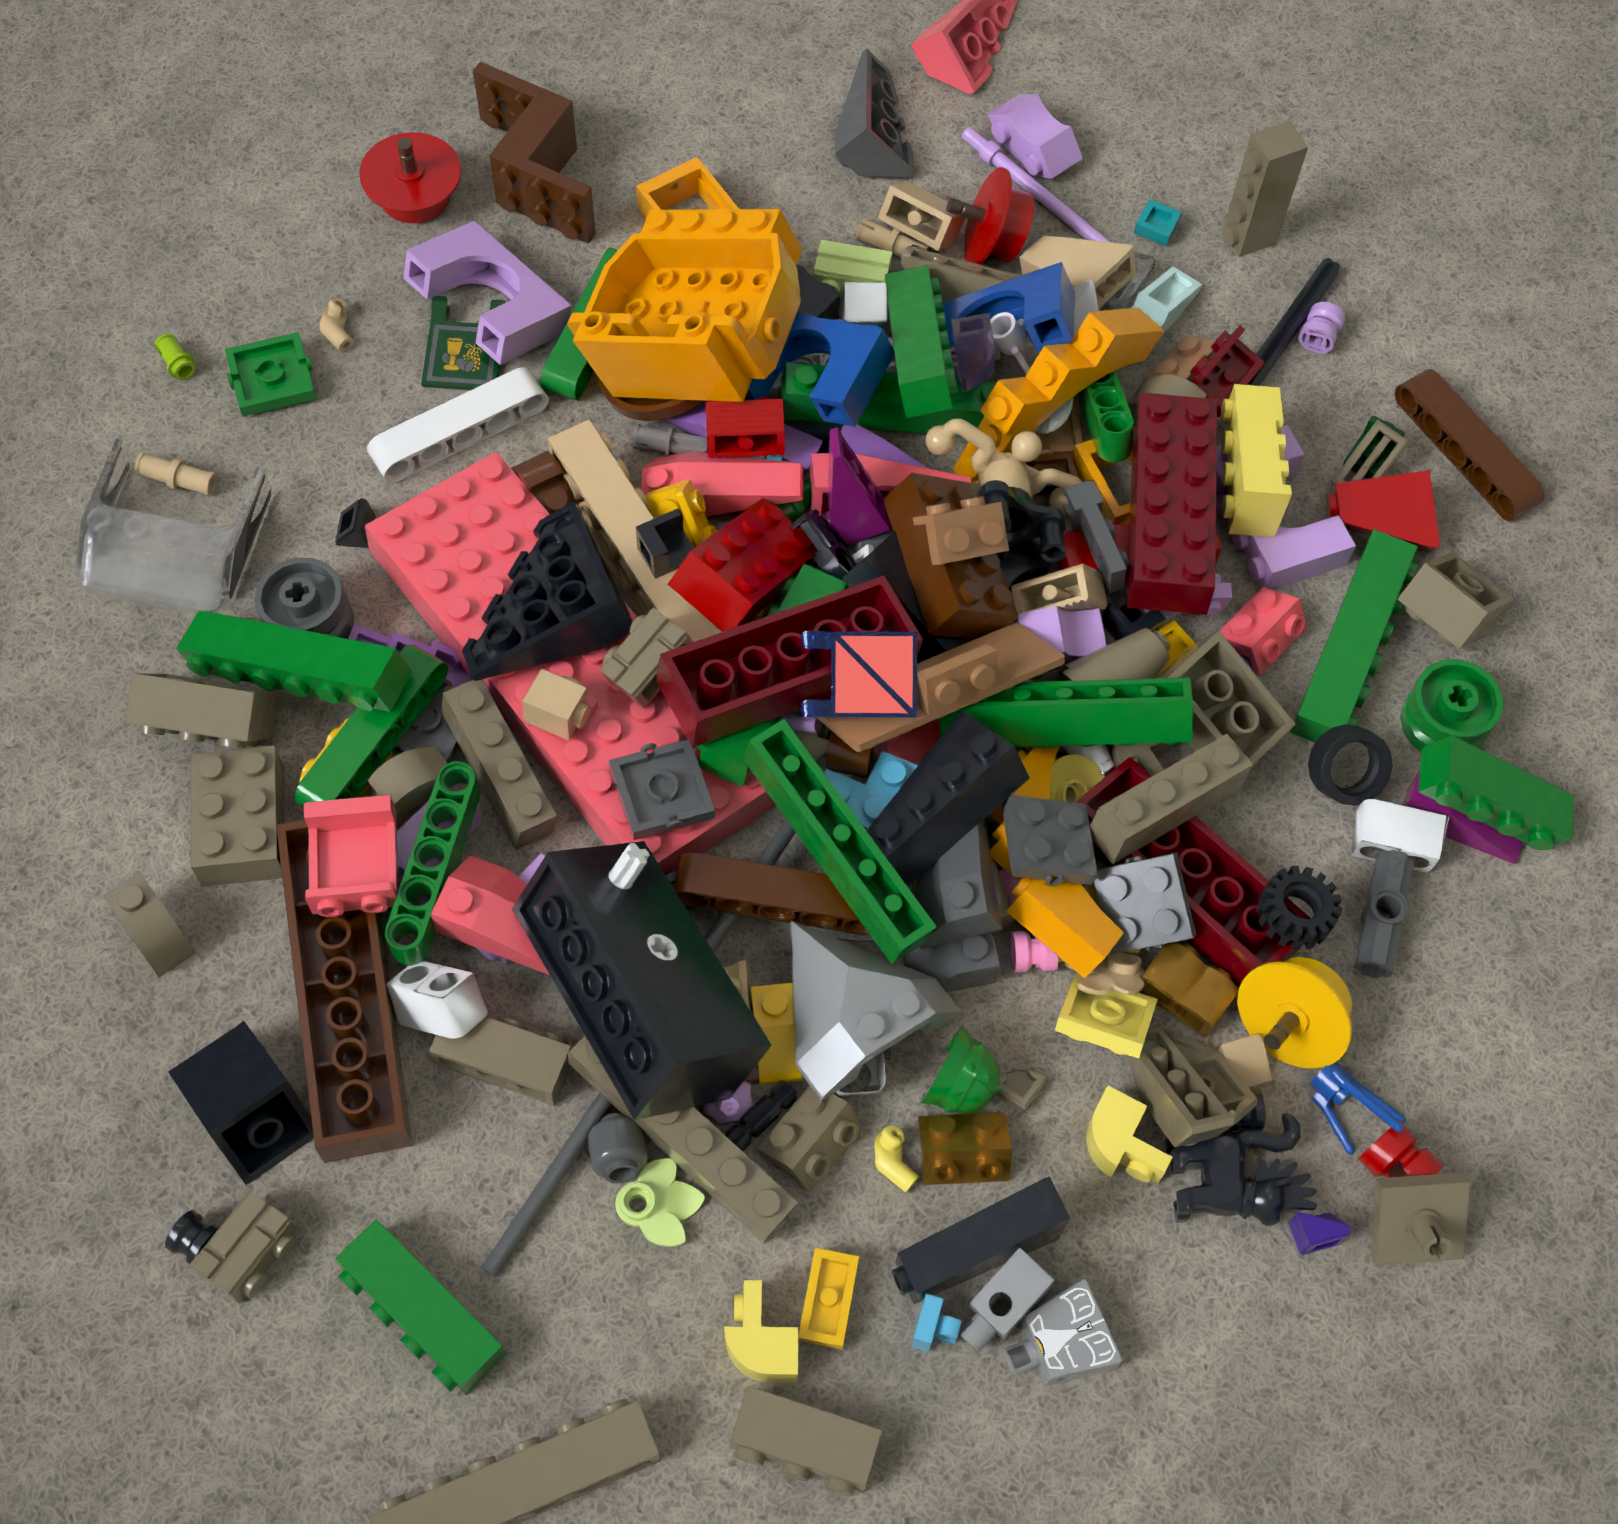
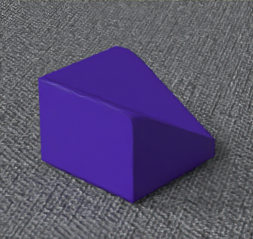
(1318, 1232)

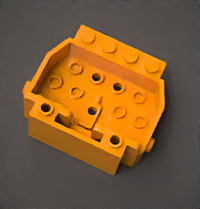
(693, 305)

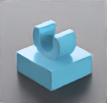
(932, 1325)

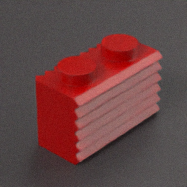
(745, 428)

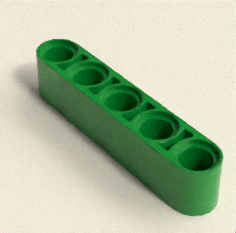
(566, 368)
(1108, 418)
(372, 735)
(429, 844)

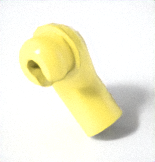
(889, 1158)

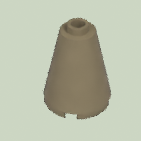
(1132, 657)

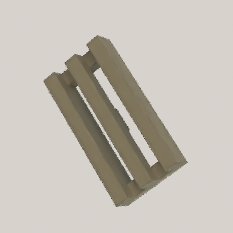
(1389, 435)

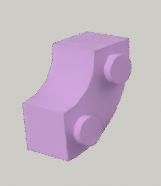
(1035, 136)
(1067, 631)

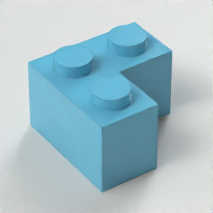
(883, 783)

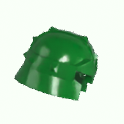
(966, 1078)

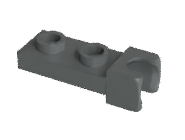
(1085, 513)

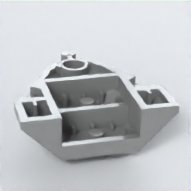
(854, 1007)

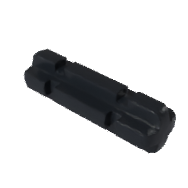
(762, 1114)

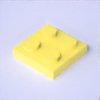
(1107, 1019)

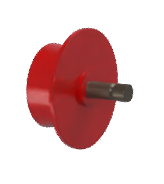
(410, 176)
(996, 220)

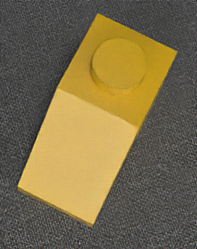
(774, 1013)

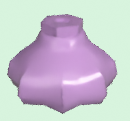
(733, 1108)

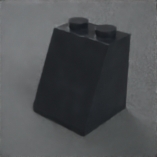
(244, 1102)

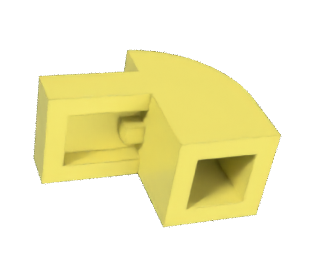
(1112, 1139)
(759, 1351)

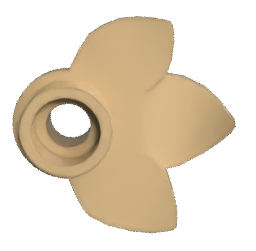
(1119, 972)

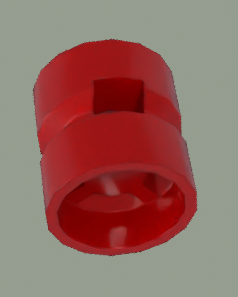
(1397, 1156)

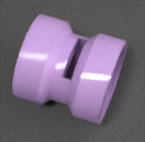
(1322, 327)

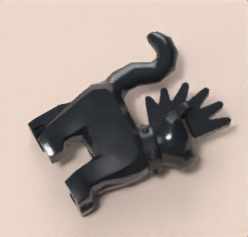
(1223, 1176)

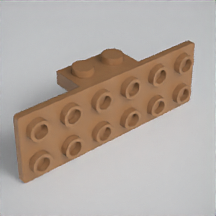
(957, 680)

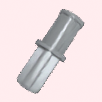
(666, 440)

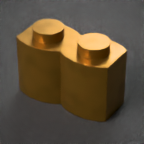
(1188, 987)

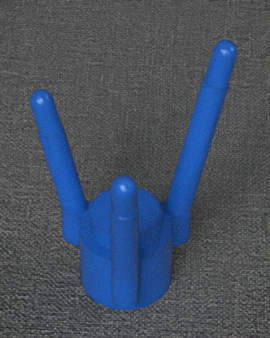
(1338, 1085)

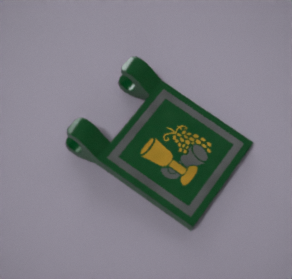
(452, 352)

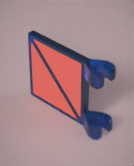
(869, 674)

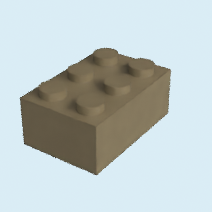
(1229, 699)
(201, 709)
(235, 815)

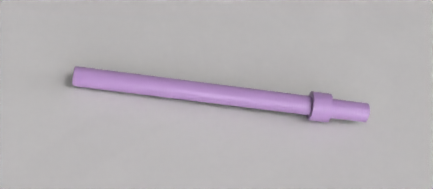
(993, 154)

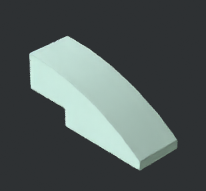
(1167, 297)

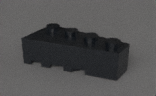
(947, 796)

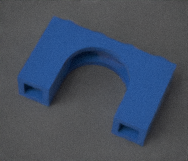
(1039, 298)
(853, 372)

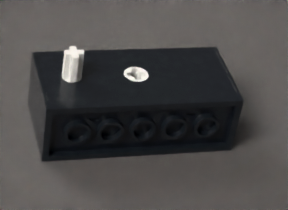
(639, 978)

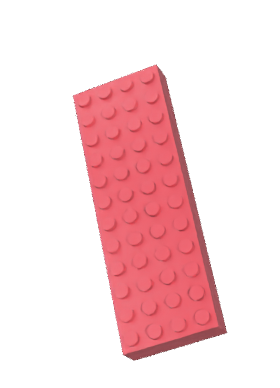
(449, 560)

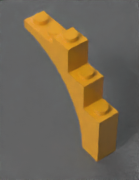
(1100, 346)
(1058, 915)

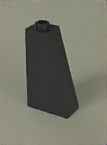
(889, 562)
(982, 1241)

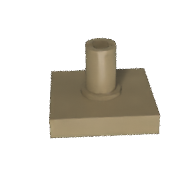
(1420, 1218)

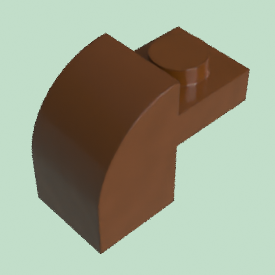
(545, 480)

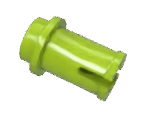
(179, 364)

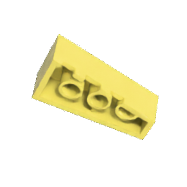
(1254, 461)

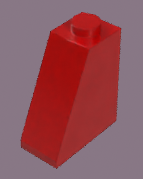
(1390, 504)

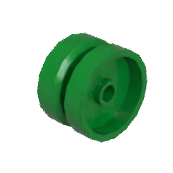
(1454, 701)

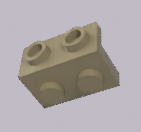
(811, 1137)

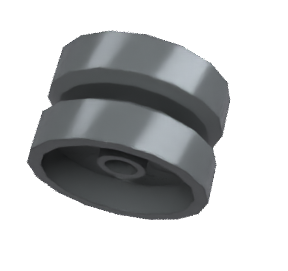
(305, 597)

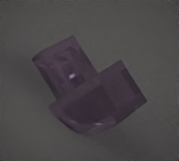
(973, 350)

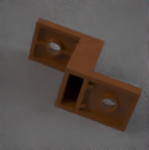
(534, 152)

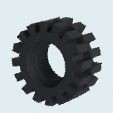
(1308, 889)

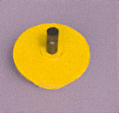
(1298, 1011)

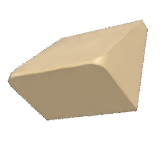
(1248, 1059)

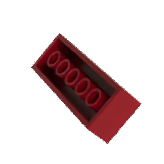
(1173, 504)
(761, 665)
(1217, 882)

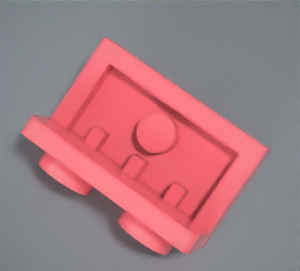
(1265, 627)

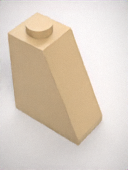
(1104, 263)

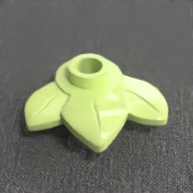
(667, 1203)

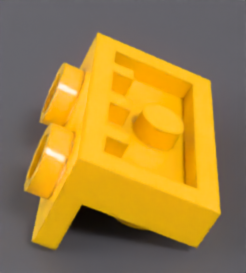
(691, 505)

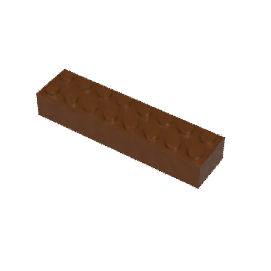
(343, 1018)

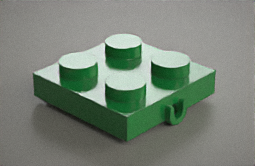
(270, 374)

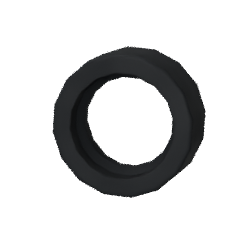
(1373, 780)

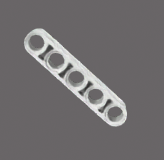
(457, 424)

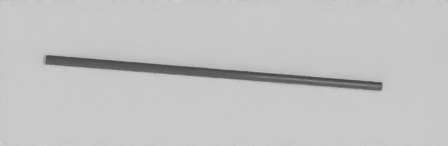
(601, 1105)

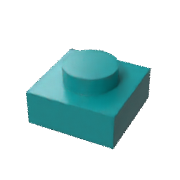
(1157, 222)

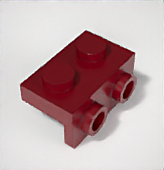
(1228, 366)

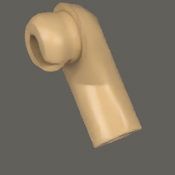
(333, 324)

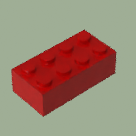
(743, 566)

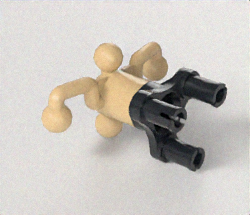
(1009, 480)

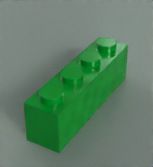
(1496, 793)
(420, 1307)

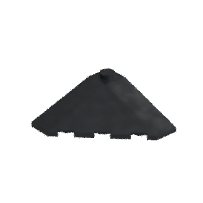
(555, 606)

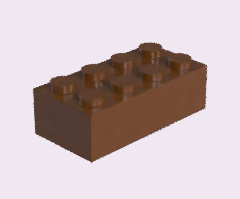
(955, 597)

